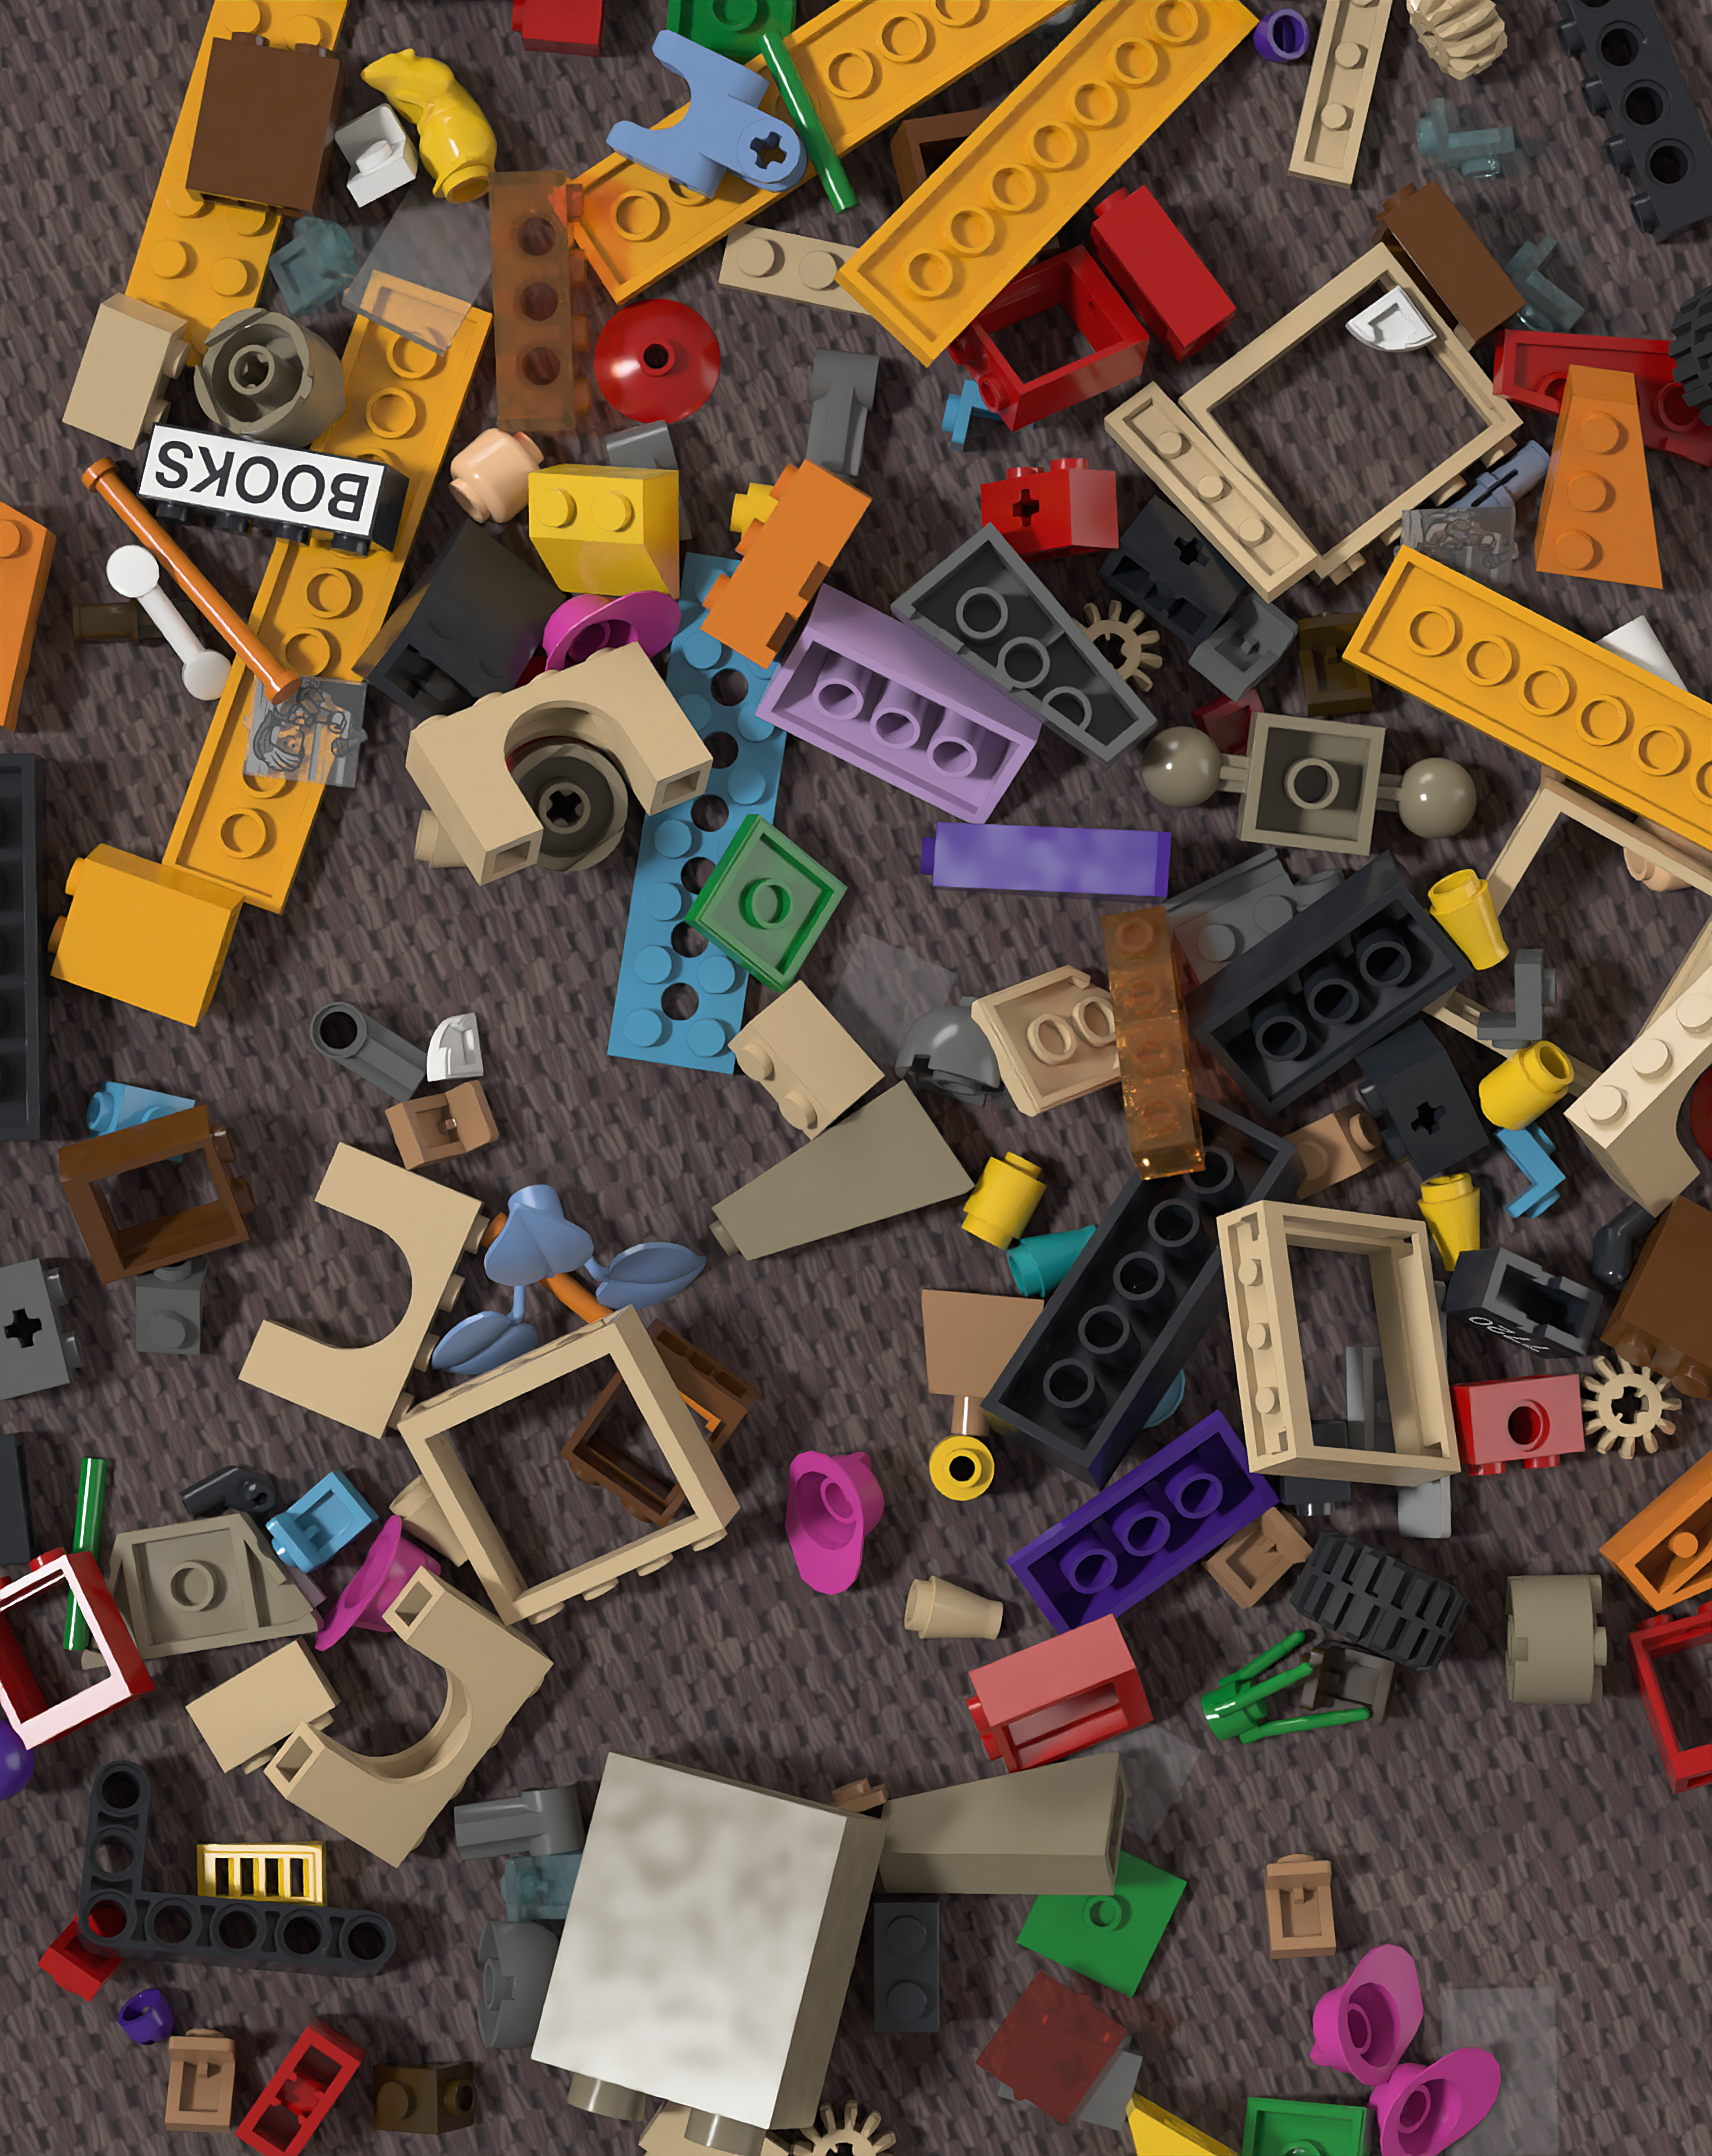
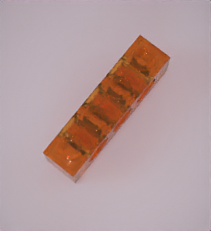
(513, 203)
(1153, 1043)

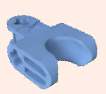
(719, 130)

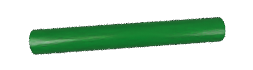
(807, 122)
(85, 1539)

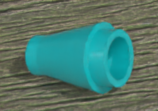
(1045, 1259)

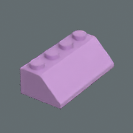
(897, 707)

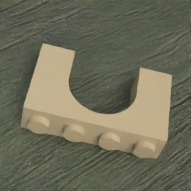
(607, 701)
(1635, 1103)
(370, 1382)
(396, 1797)

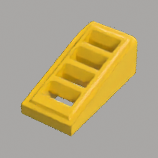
(313, 1870)

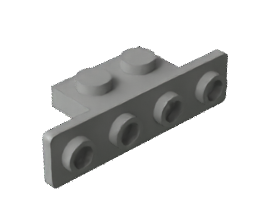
(1422, 1509)

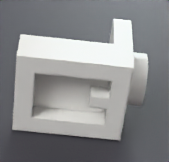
(377, 152)

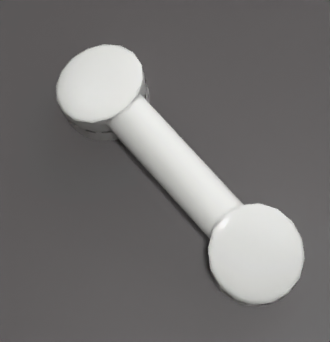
(135, 574)

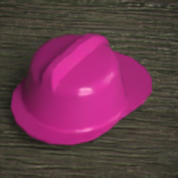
(600, 622)
(829, 1515)
(376, 1585)
(1370, 2018)
(1436, 2104)

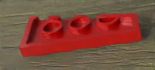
(1534, 371)

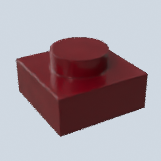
(1228, 721)

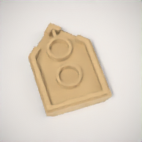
(1051, 1038)

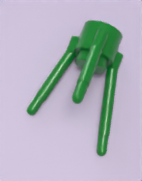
(1240, 1703)

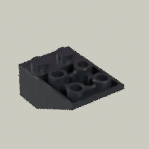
(460, 628)

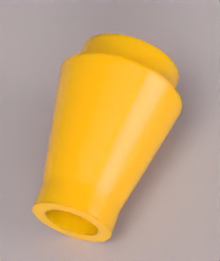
(1468, 915)
(1452, 1214)

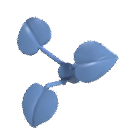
(539, 1245)

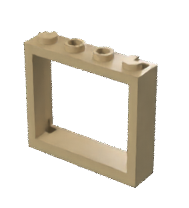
(1440, 484)
(1513, 861)
(1270, 1350)
(664, 1412)

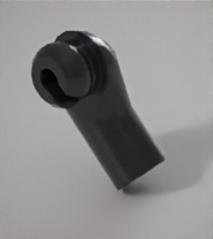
(1614, 1246)
(231, 1488)

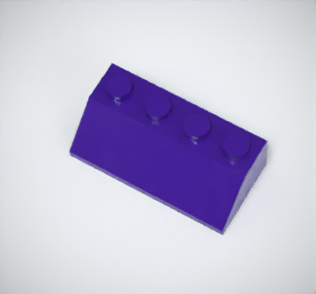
(1144, 1527)

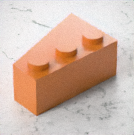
(1597, 487)
(783, 561)
(24, 574)
(1669, 1544)

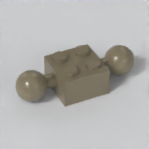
(1309, 783)

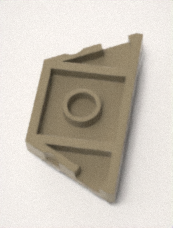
(202, 1588)

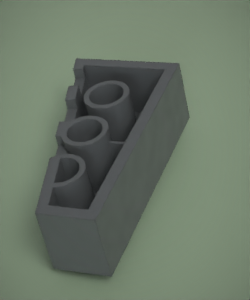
(1019, 640)

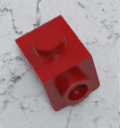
(75, 1966)

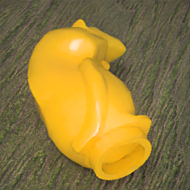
(454, 132)

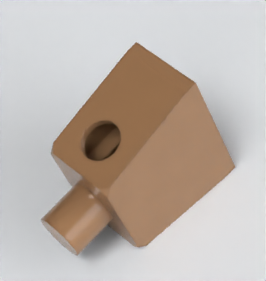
(969, 1346)

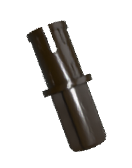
(125, 621)

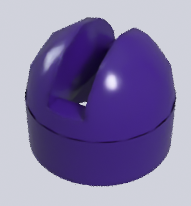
(1289, 40)
(154, 2024)

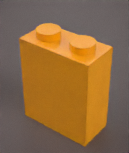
(144, 933)

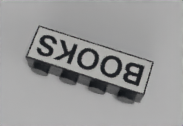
(272, 489)

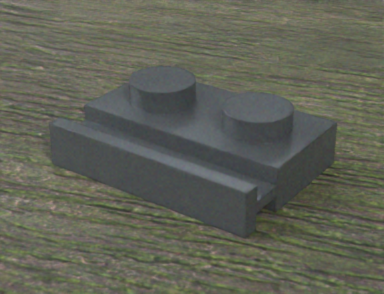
(1231, 912)

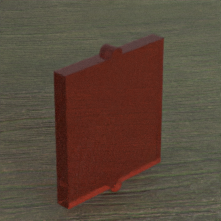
(1051, 2046)

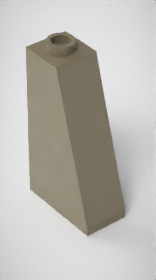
(853, 1174)
(1011, 1833)

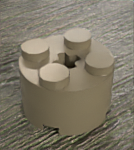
(270, 379)
(598, 808)
(1554, 1639)

